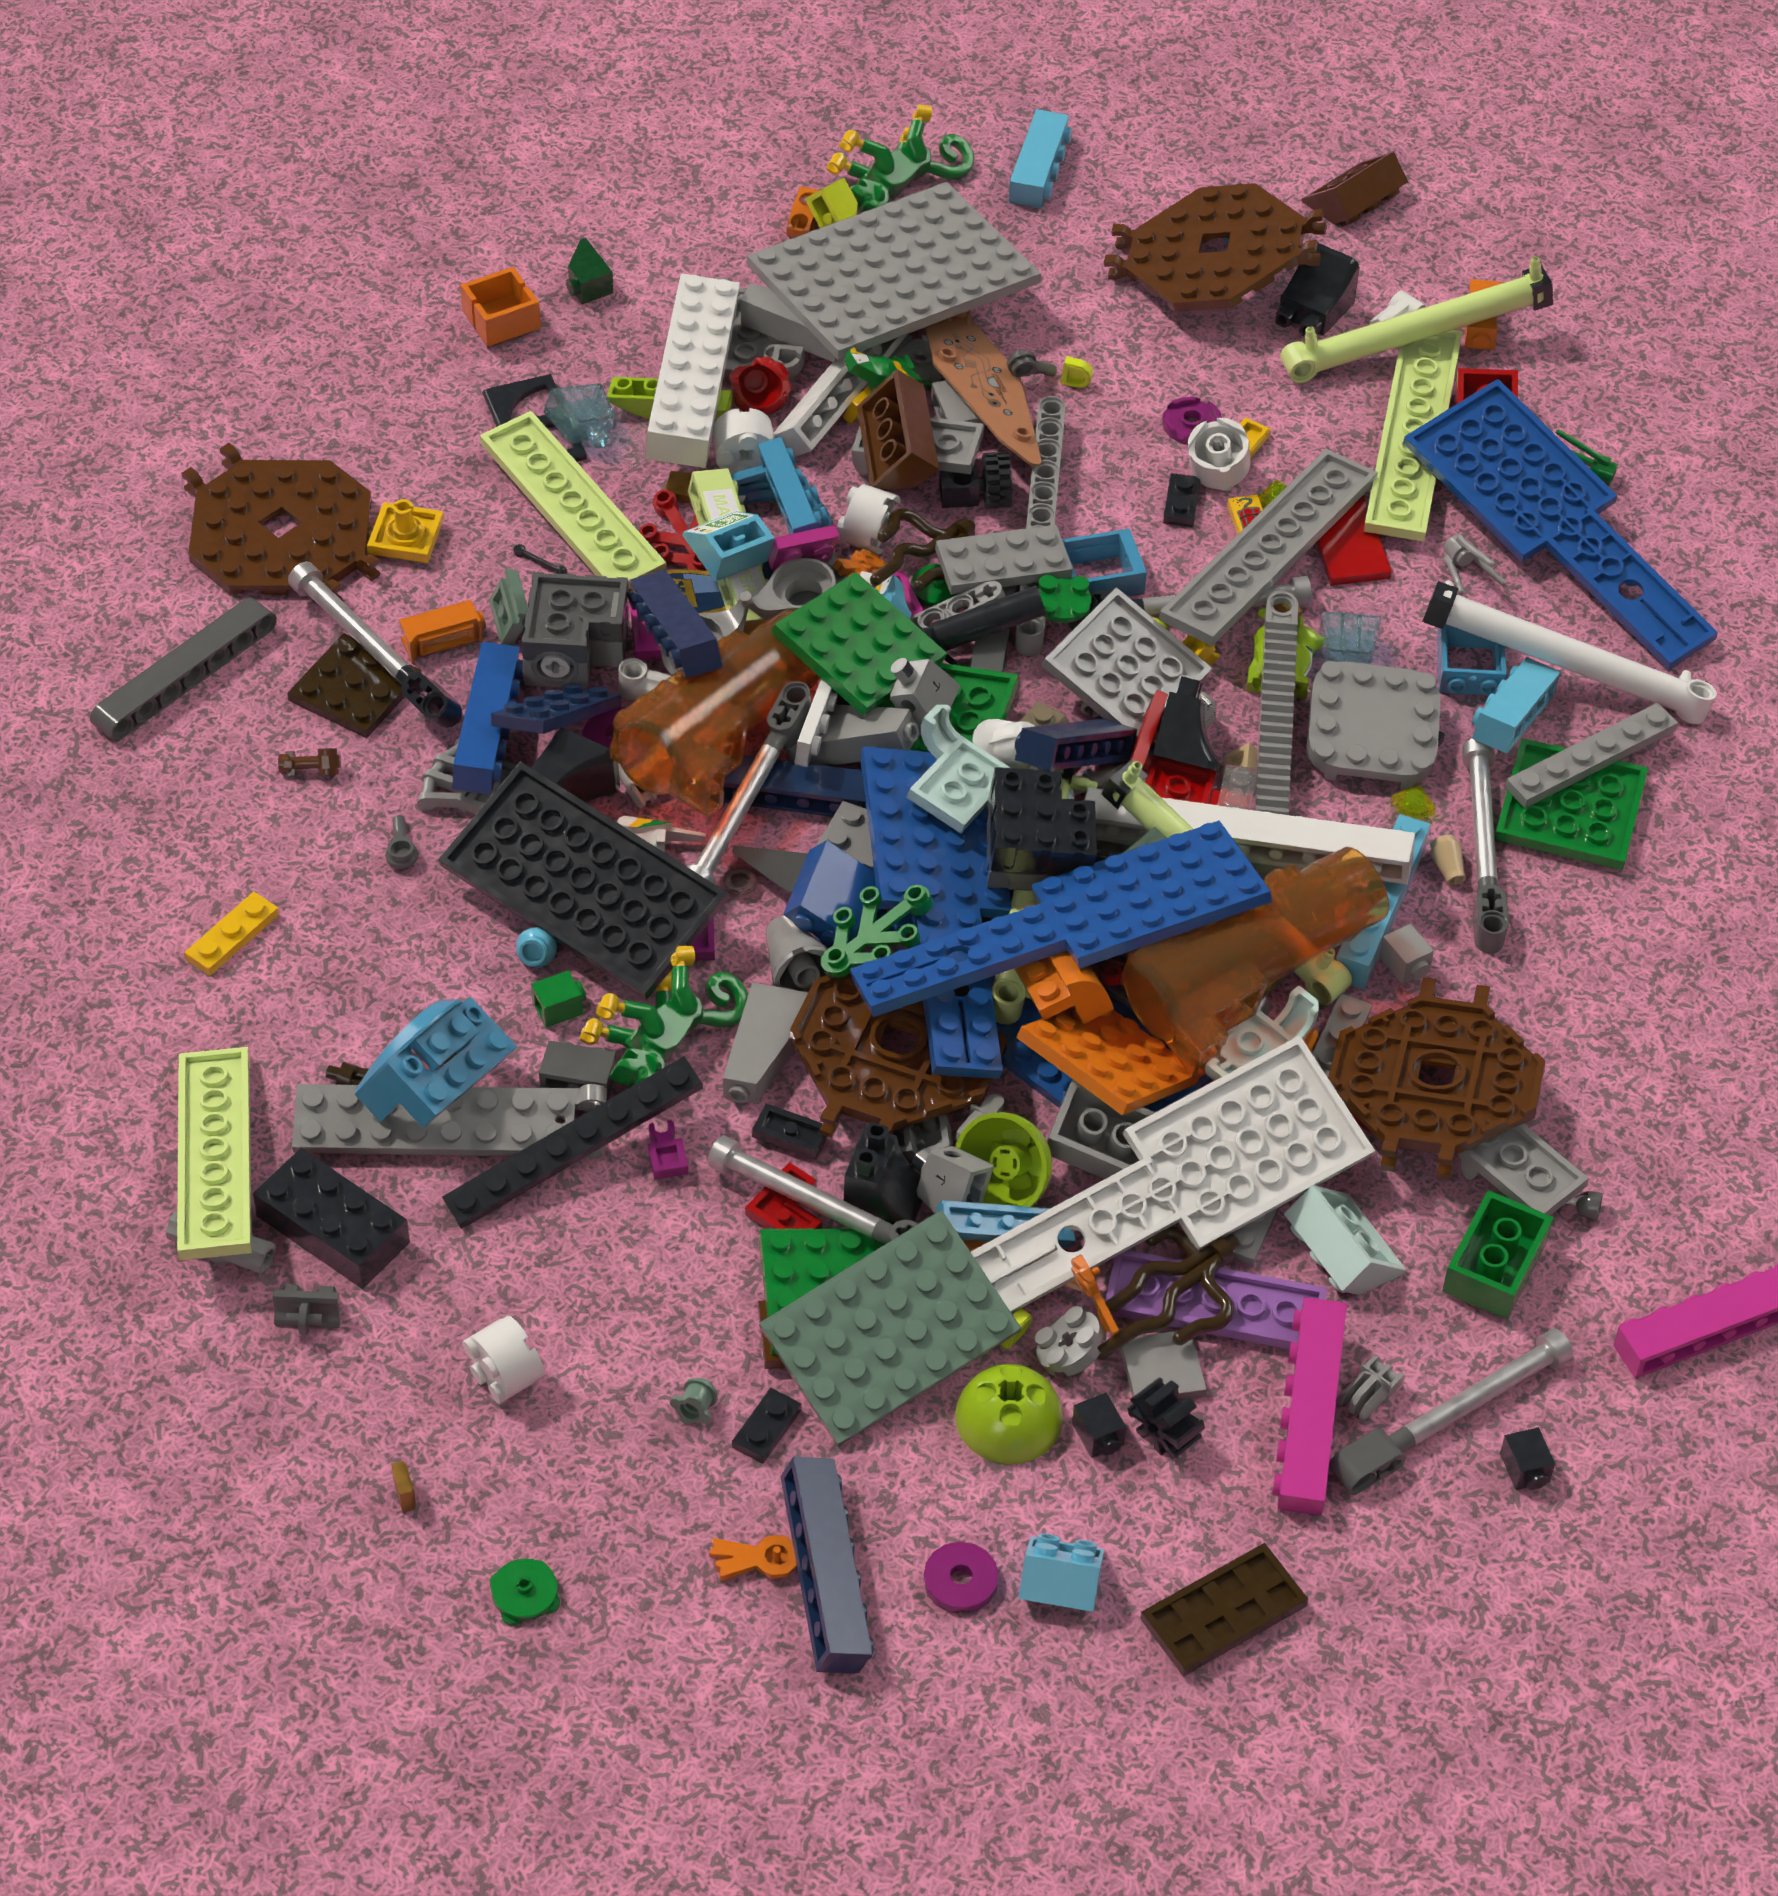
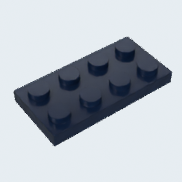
(556, 709)

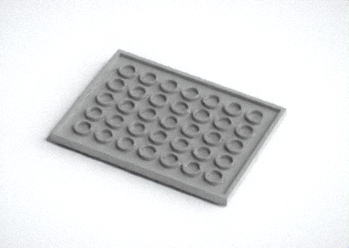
(893, 270)

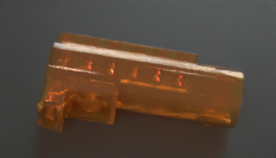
(695, 728)
(1216, 974)

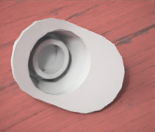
(998, 740)

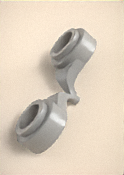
(787, 580)

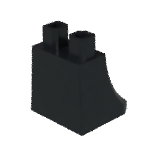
(1319, 293)
(1184, 730)
(579, 766)
(881, 1177)

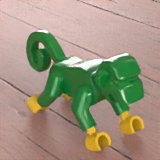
(897, 169)
(665, 1024)

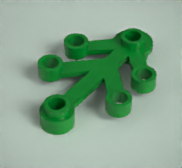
(844, 955)

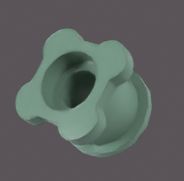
(695, 1401)

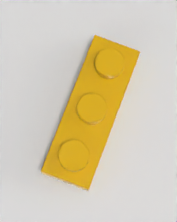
(231, 933)

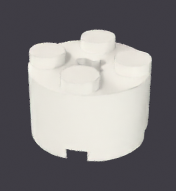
(737, 438)
(1219, 453)
(866, 516)
(503, 1359)

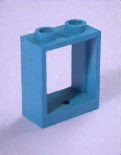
(1107, 546)
(1468, 680)

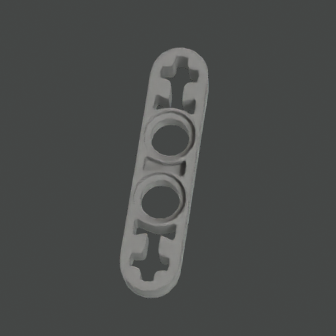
(968, 598)

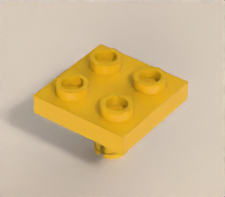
(405, 531)

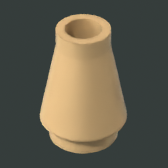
(1448, 857)

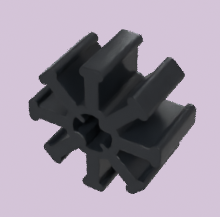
(1166, 1418)

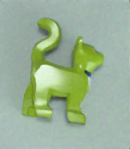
(1307, 644)

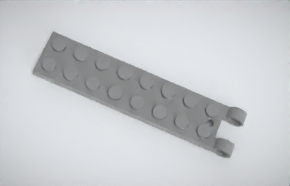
(477, 1124)

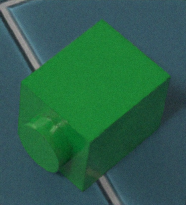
(558, 998)

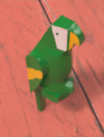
(879, 368)

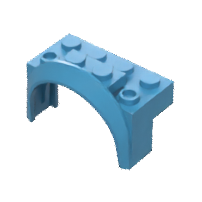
(782, 483)
(435, 1036)

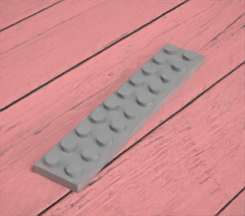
(1267, 547)

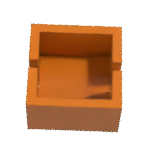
(500, 306)

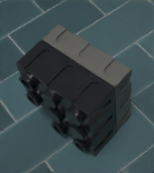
(1034, 829)

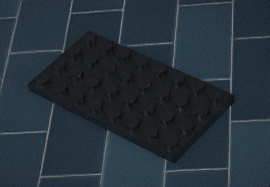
(583, 879)

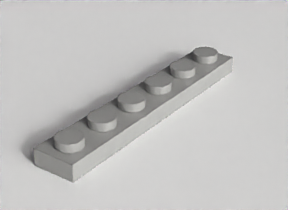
(1591, 755)

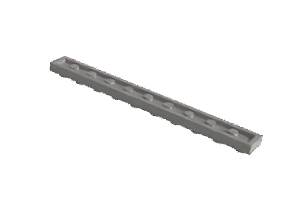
(1346, 1013)

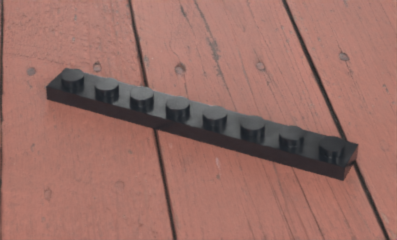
(572, 1142)

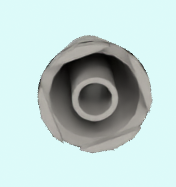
(793, 955)

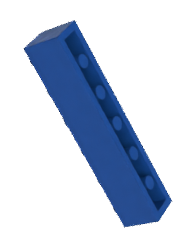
(479, 742)

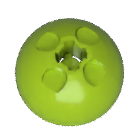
(1002, 1140)
(1009, 1414)

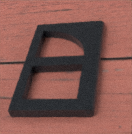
(504, 398)

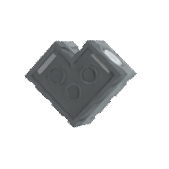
(573, 626)

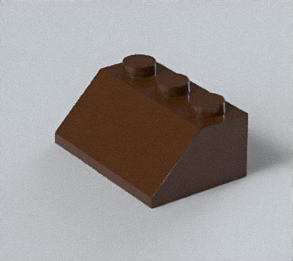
(1358, 189)

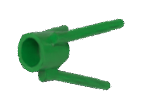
(1600, 465)

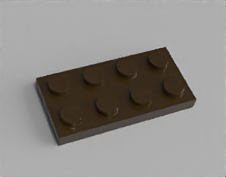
(1224, 1609)

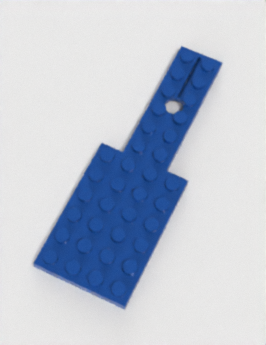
(1546, 497)
(923, 850)
(1088, 911)

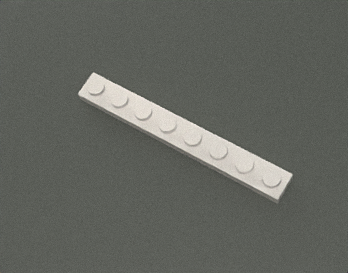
(817, 718)

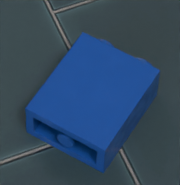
(825, 884)

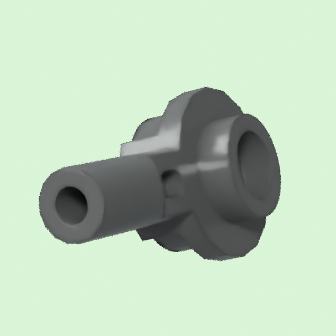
(1025, 364)
(401, 851)

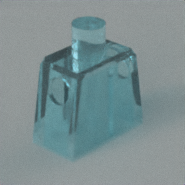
(581, 413)
(1349, 637)

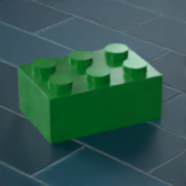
(1497, 1254)

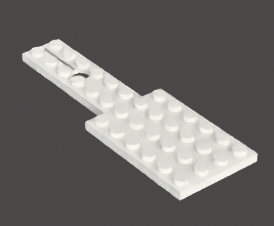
(1201, 1163)

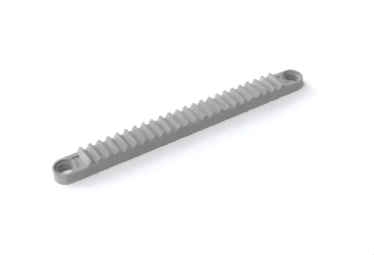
(1276, 710)

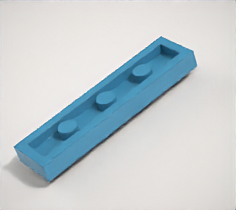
(990, 1221)

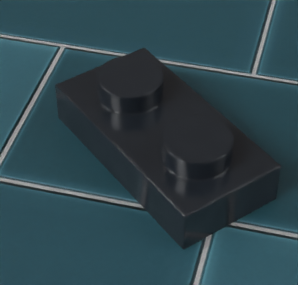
(1181, 500)
(789, 1131)
(766, 1425)

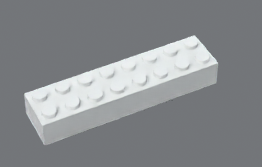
(692, 371)

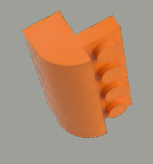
(1059, 984)

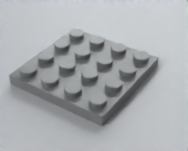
(1121, 660)

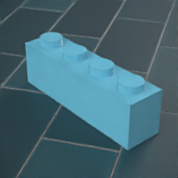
(1040, 158)
(1515, 704)

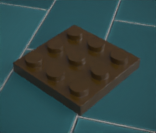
(348, 688)

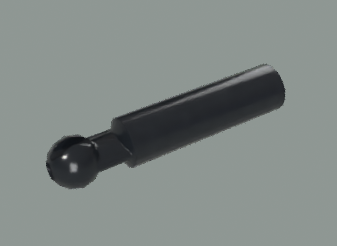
(987, 619)

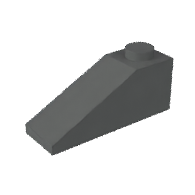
(777, 865)

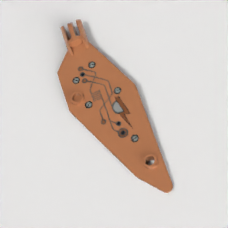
(984, 382)

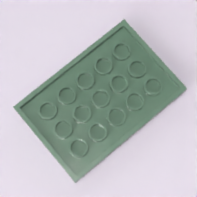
(889, 1327)

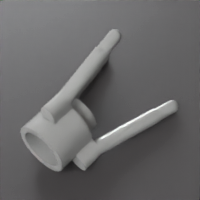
(1462, 553)

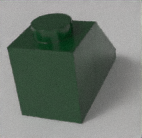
(588, 274)

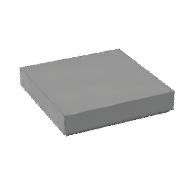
(1157, 1357)

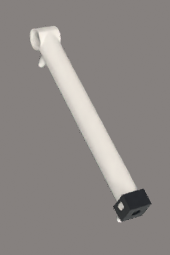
(1686, 696)

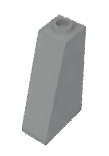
(770, 316)
(851, 731)
(761, 1042)

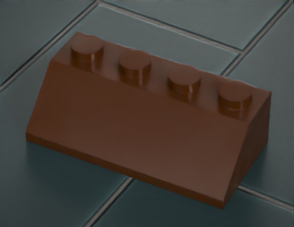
(897, 434)

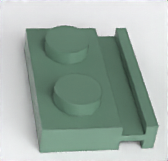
(509, 607)

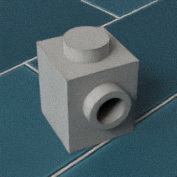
(1406, 954)

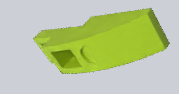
(638, 395)

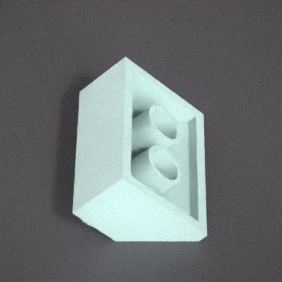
(1343, 1240)

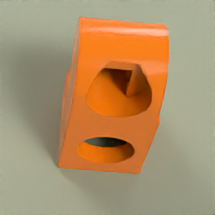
(801, 218)

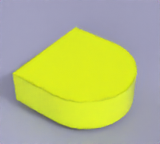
(1076, 373)
(1024, 1320)

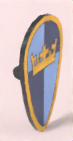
(699, 590)

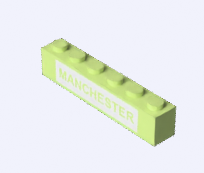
(714, 496)

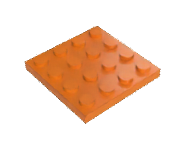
(1109, 1058)

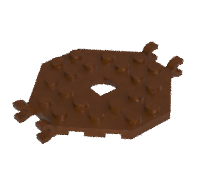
(1261, 236)
(244, 555)
(862, 1080)
(1491, 1089)

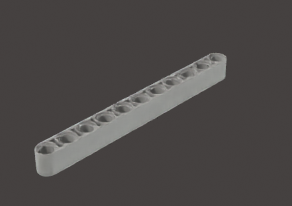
(1043, 502)

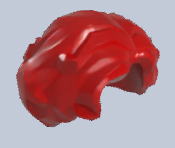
(760, 385)

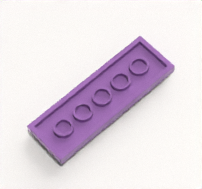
(1261, 1303)

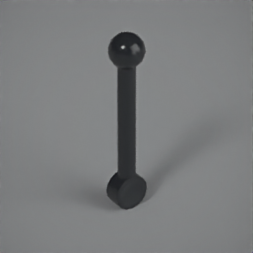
(520, 550)

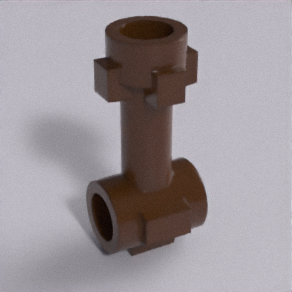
(327, 762)

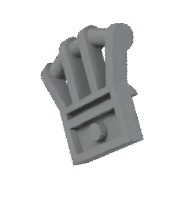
(464, 800)

